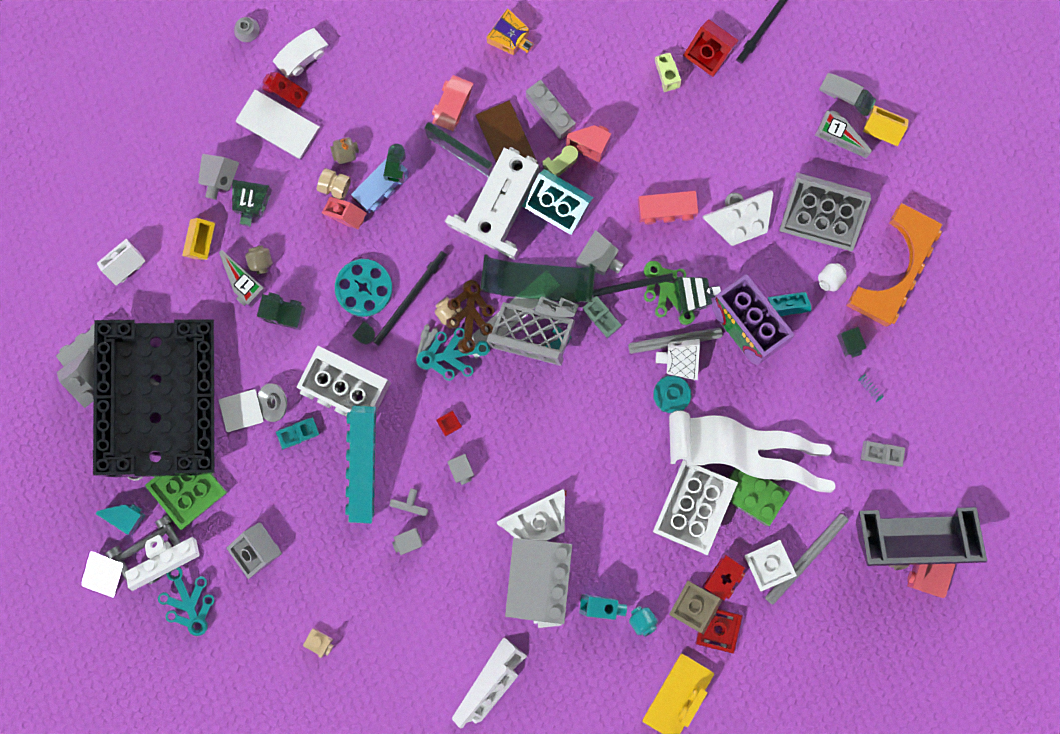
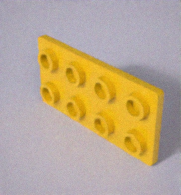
(679, 696)

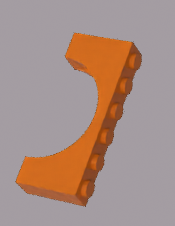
(919, 235)

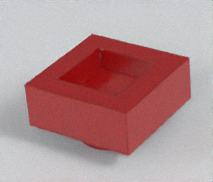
(449, 423)

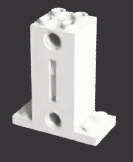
(499, 202)

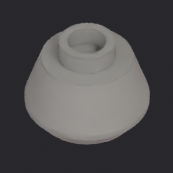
(250, 30)

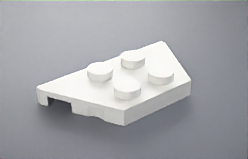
(743, 219)
(538, 521)

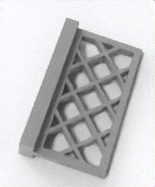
(525, 348)

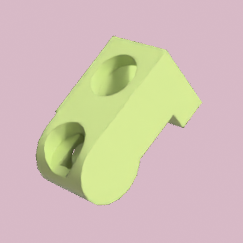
(667, 72)
(562, 162)

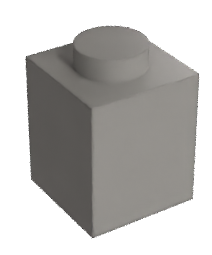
(461, 469)
(407, 541)

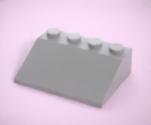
(825, 211)
(538, 580)

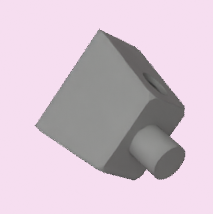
(216, 174)
(600, 254)

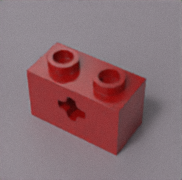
(714, 582)

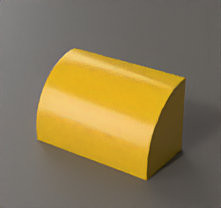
(885, 125)
(198, 239)

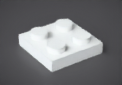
(770, 565)

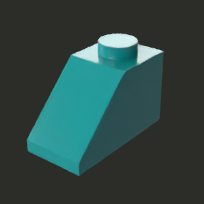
(123, 517)

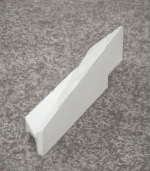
(490, 684)

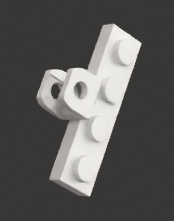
(162, 560)

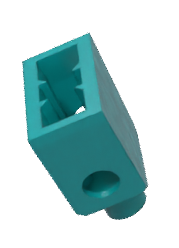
(595, 607)

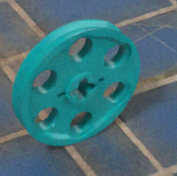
(363, 278)

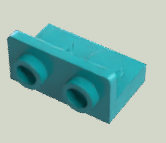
(790, 304)

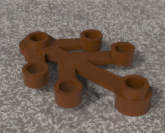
(470, 313)

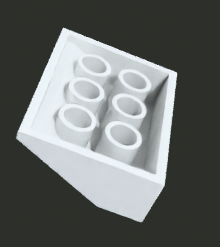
(695, 507)

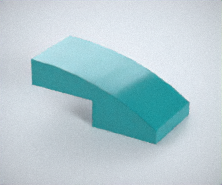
(297, 433)

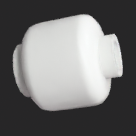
(832, 277)

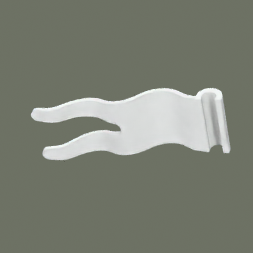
(730, 443)

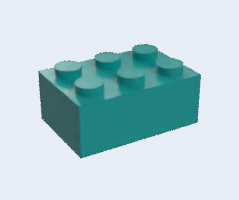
(557, 201)

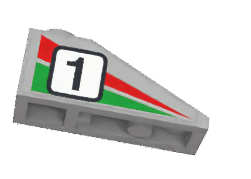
(839, 132)
(243, 285)

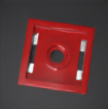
(727, 637)

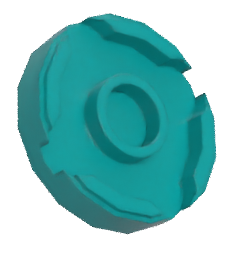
(672, 394)

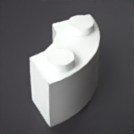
(300, 53)

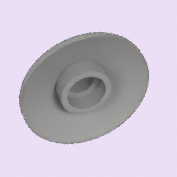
(272, 402)

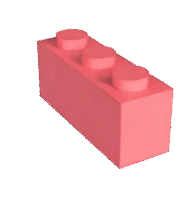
(667, 207)

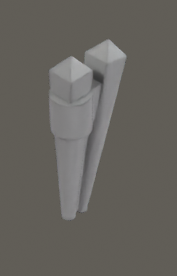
(426, 338)

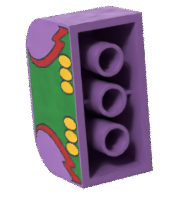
(751, 320)

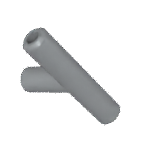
(409, 505)

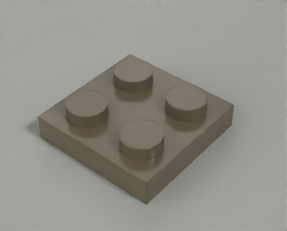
(695, 607)

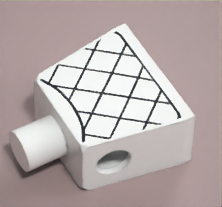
(681, 358)

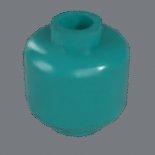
(643, 621)

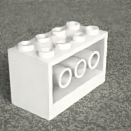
(341, 373)

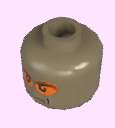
(344, 150)

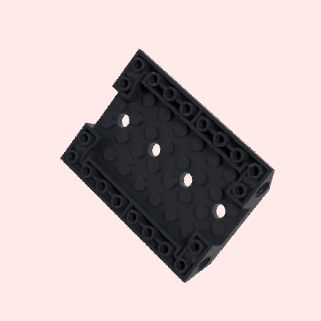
(127, 398)

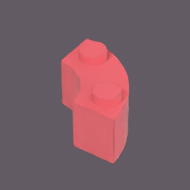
(452, 103)

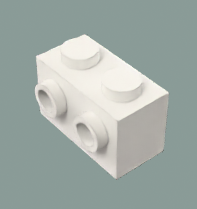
(121, 262)

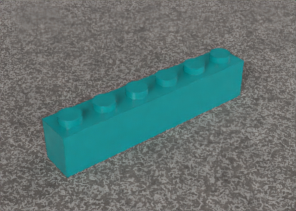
(361, 464)

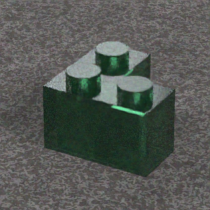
(282, 313)

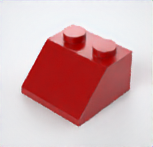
(710, 47)

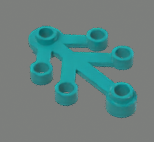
(449, 355)
(188, 604)

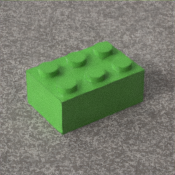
(757, 496)

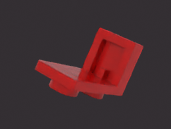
(284, 88)

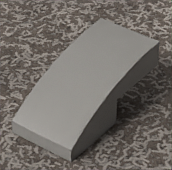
(841, 88)
(562, 309)
(882, 453)

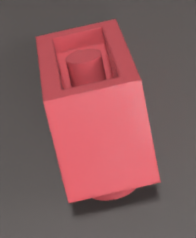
(344, 212)

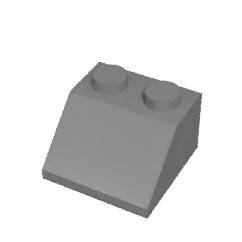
(79, 378)
(254, 550)

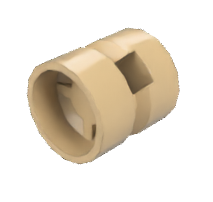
(332, 183)

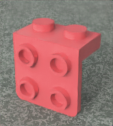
(931, 578)

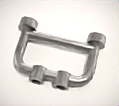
(164, 528)

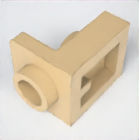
(318, 643)

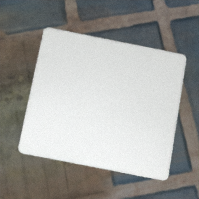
(241, 410)
(102, 574)

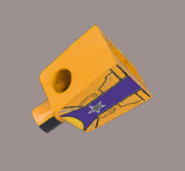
(510, 34)

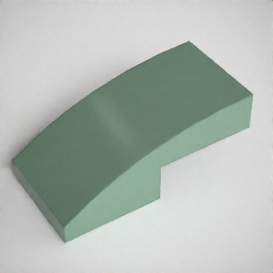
(602, 317)

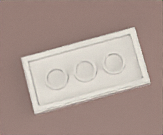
(277, 124)

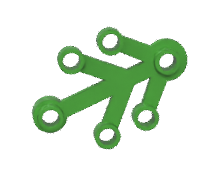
(666, 290)

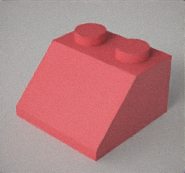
(590, 141)

